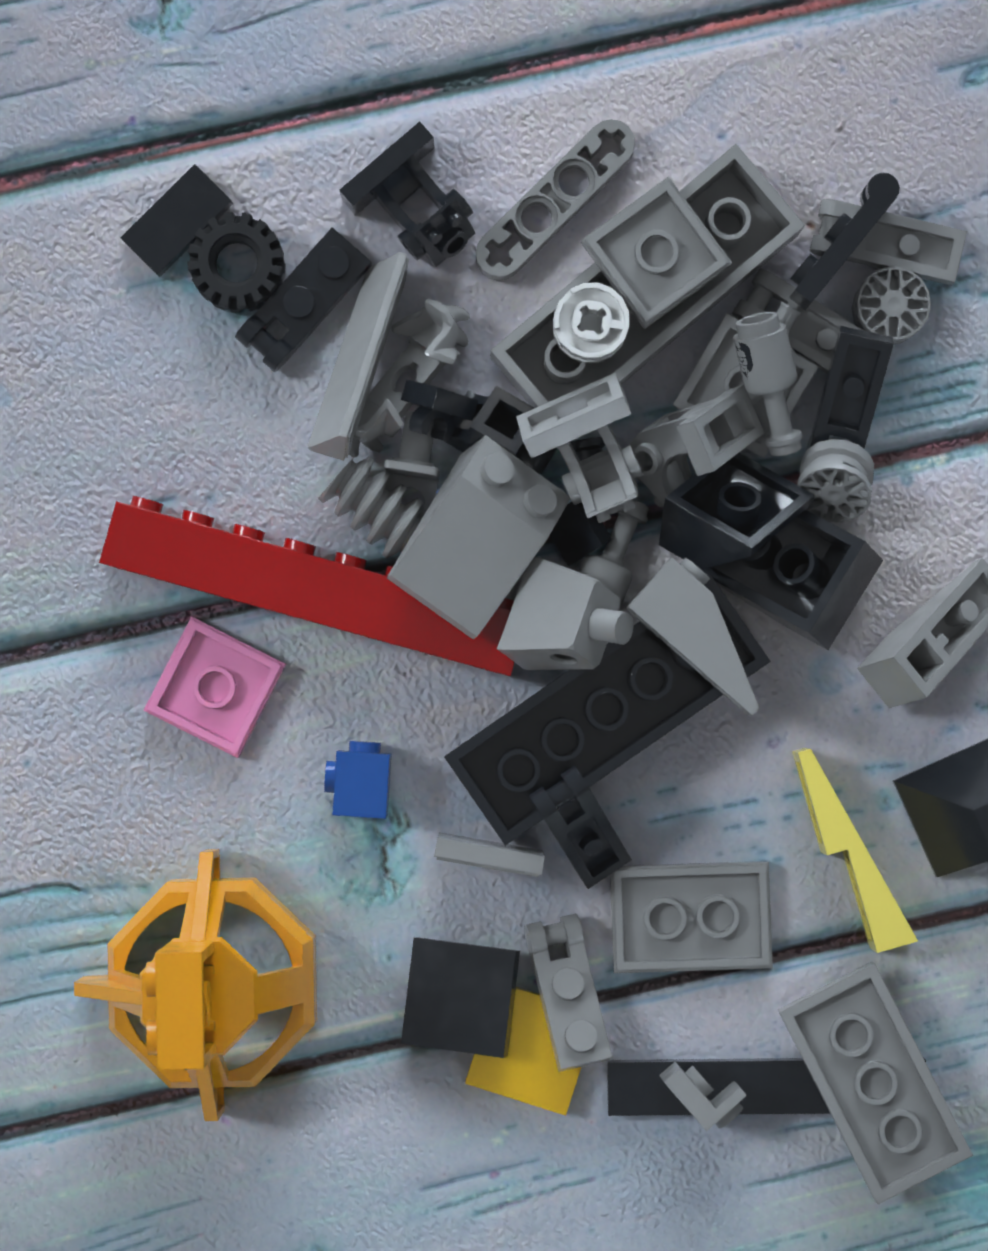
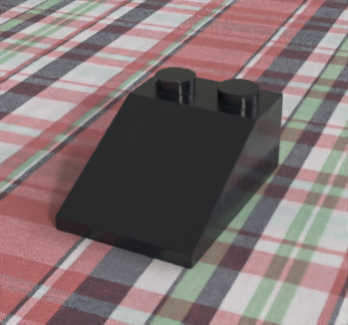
(804, 577)

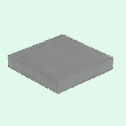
(656, 252)
(489, 854)

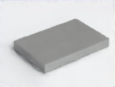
(691, 917)

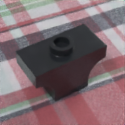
(497, 419)

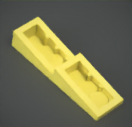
(835, 832)

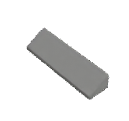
(359, 357)

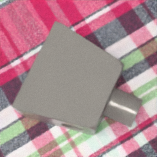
(562, 620)

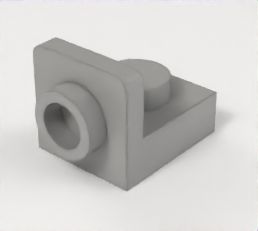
(693, 1092)

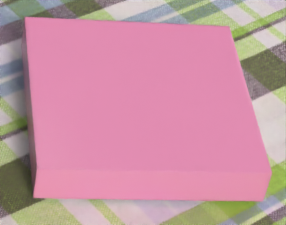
(215, 687)

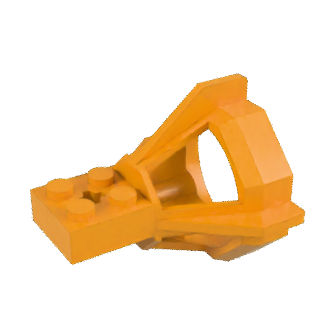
(201, 991)

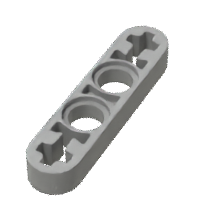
(559, 204)

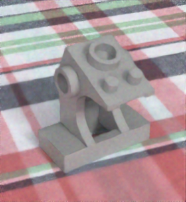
(694, 432)
(604, 480)

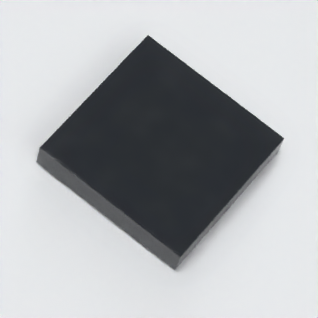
(460, 997)

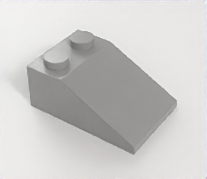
(478, 536)

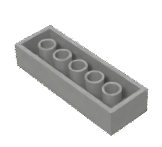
(746, 222)

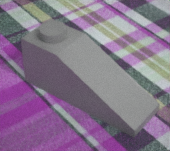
(690, 622)
(931, 640)

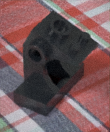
(394, 179)

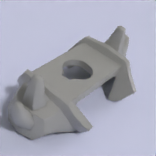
(430, 346)

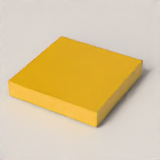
(531, 1067)

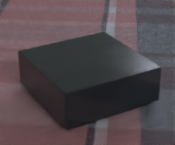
(578, 535)

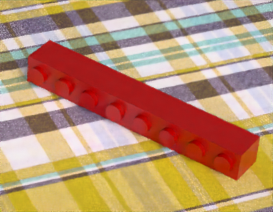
(291, 582)

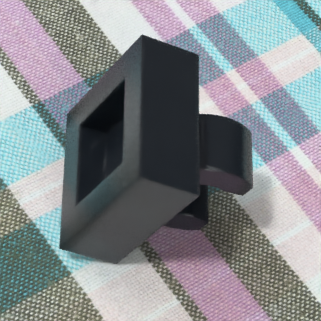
(437, 405)

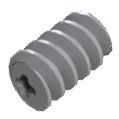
(374, 505)

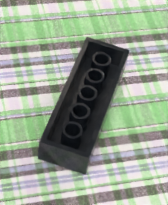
(589, 722)

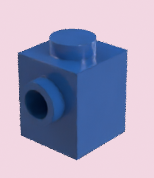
(359, 780)

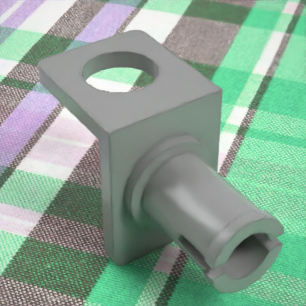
(414, 465)

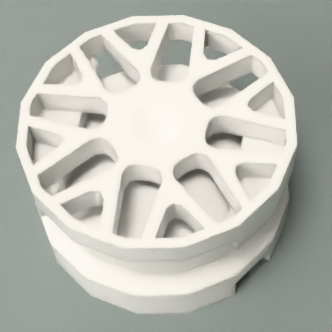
(591, 322)

